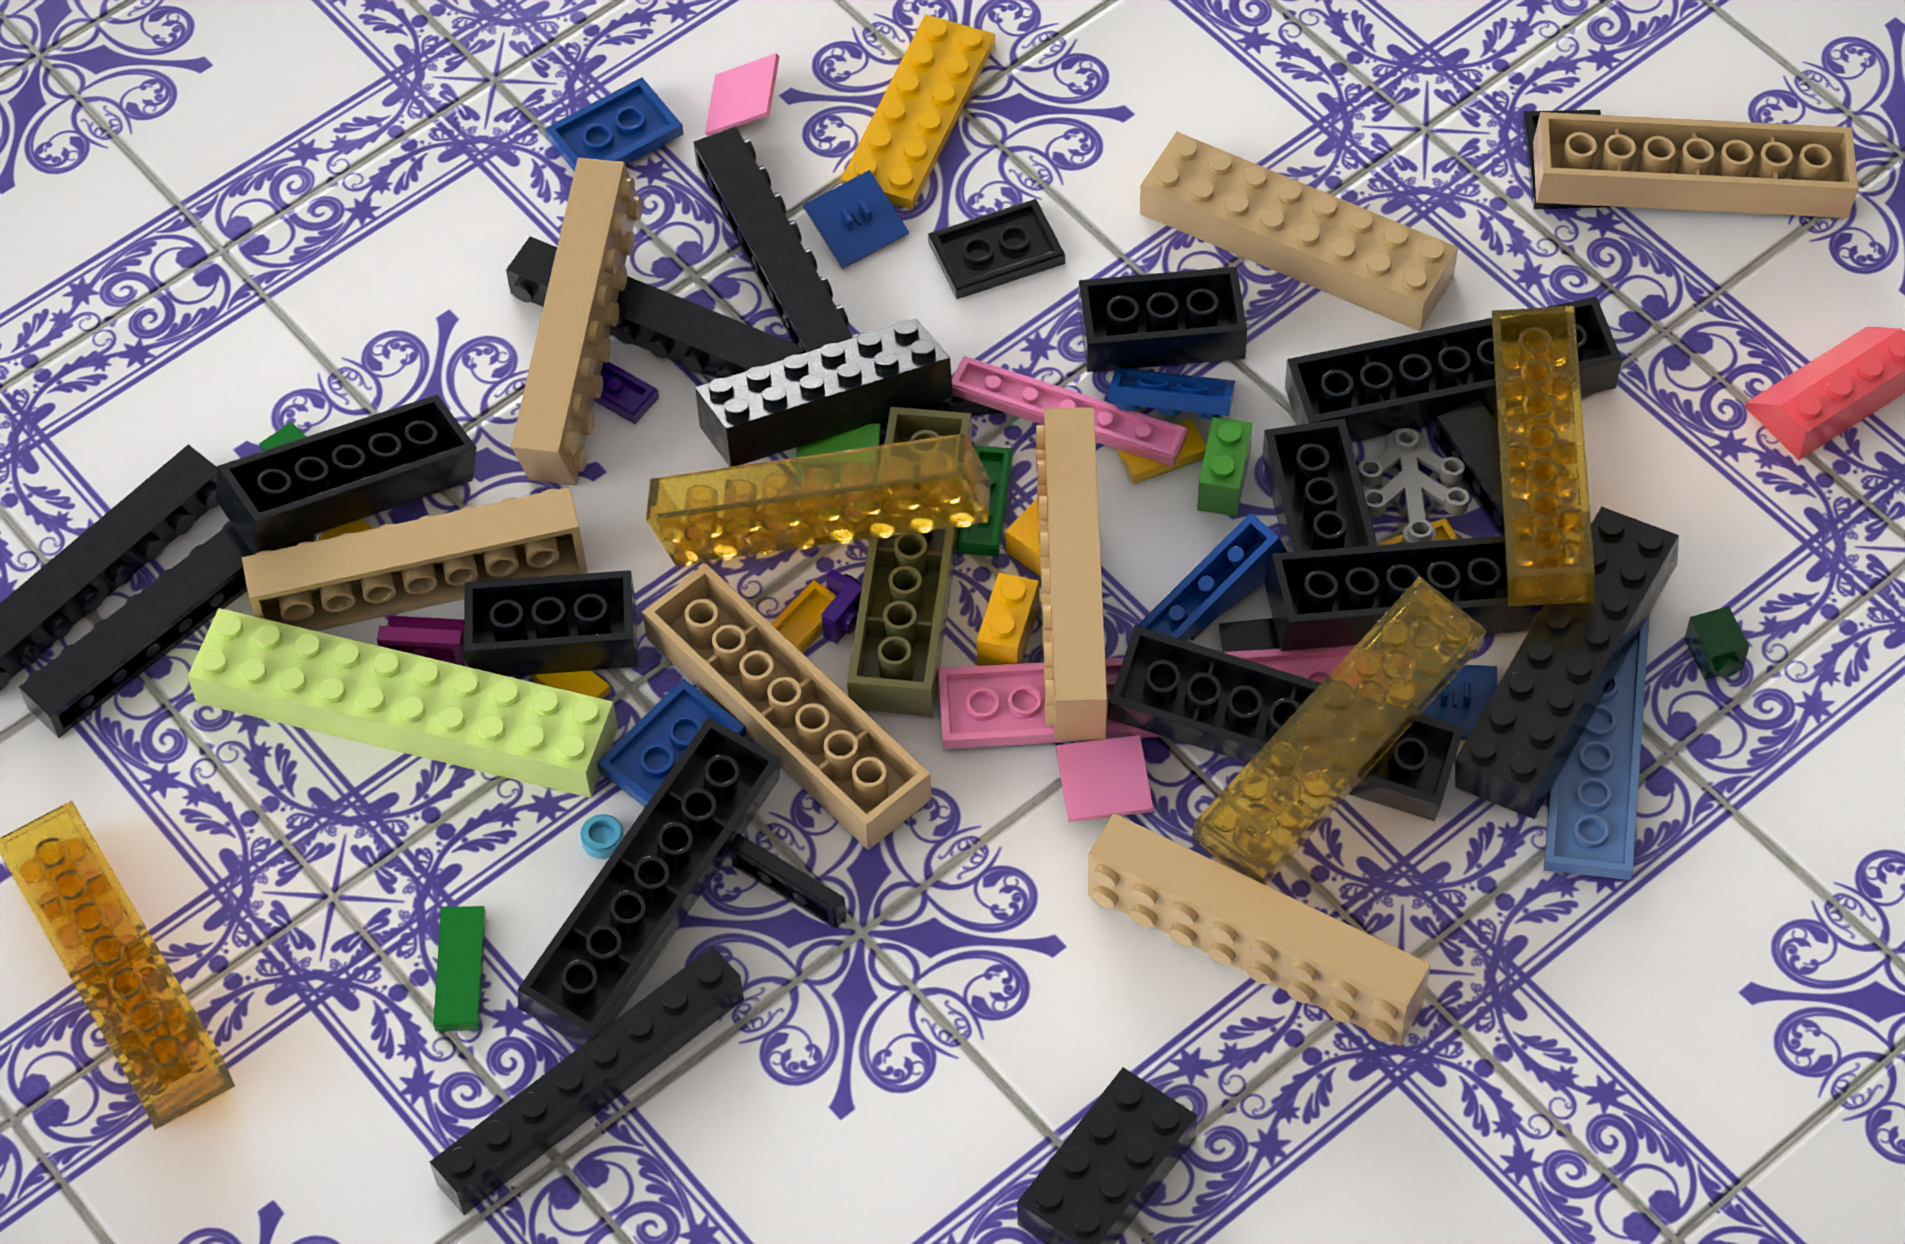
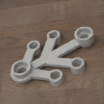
(1408, 448)

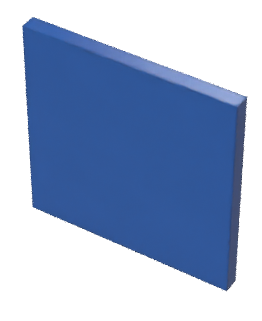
(855, 219)
(1464, 697)

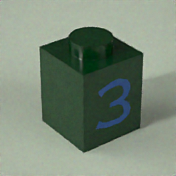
(1716, 643)

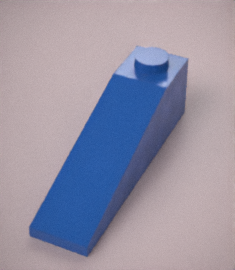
(1217, 582)

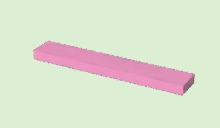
(1029, 397)

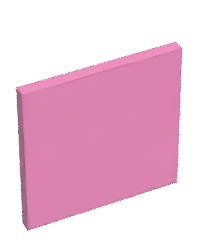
(742, 94)
(1104, 778)

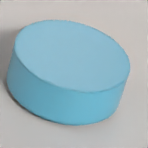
(601, 835)

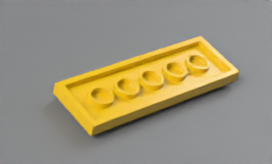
(921, 108)

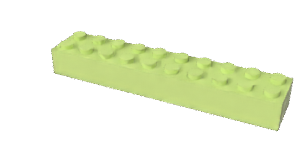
(403, 702)

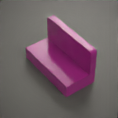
(425, 637)

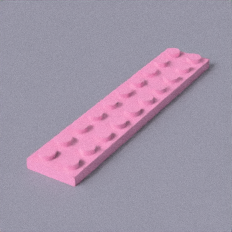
(1008, 700)

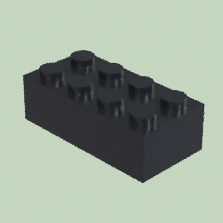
(1162, 319)
(1316, 487)
(551, 624)
(1108, 1165)

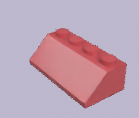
(1834, 390)

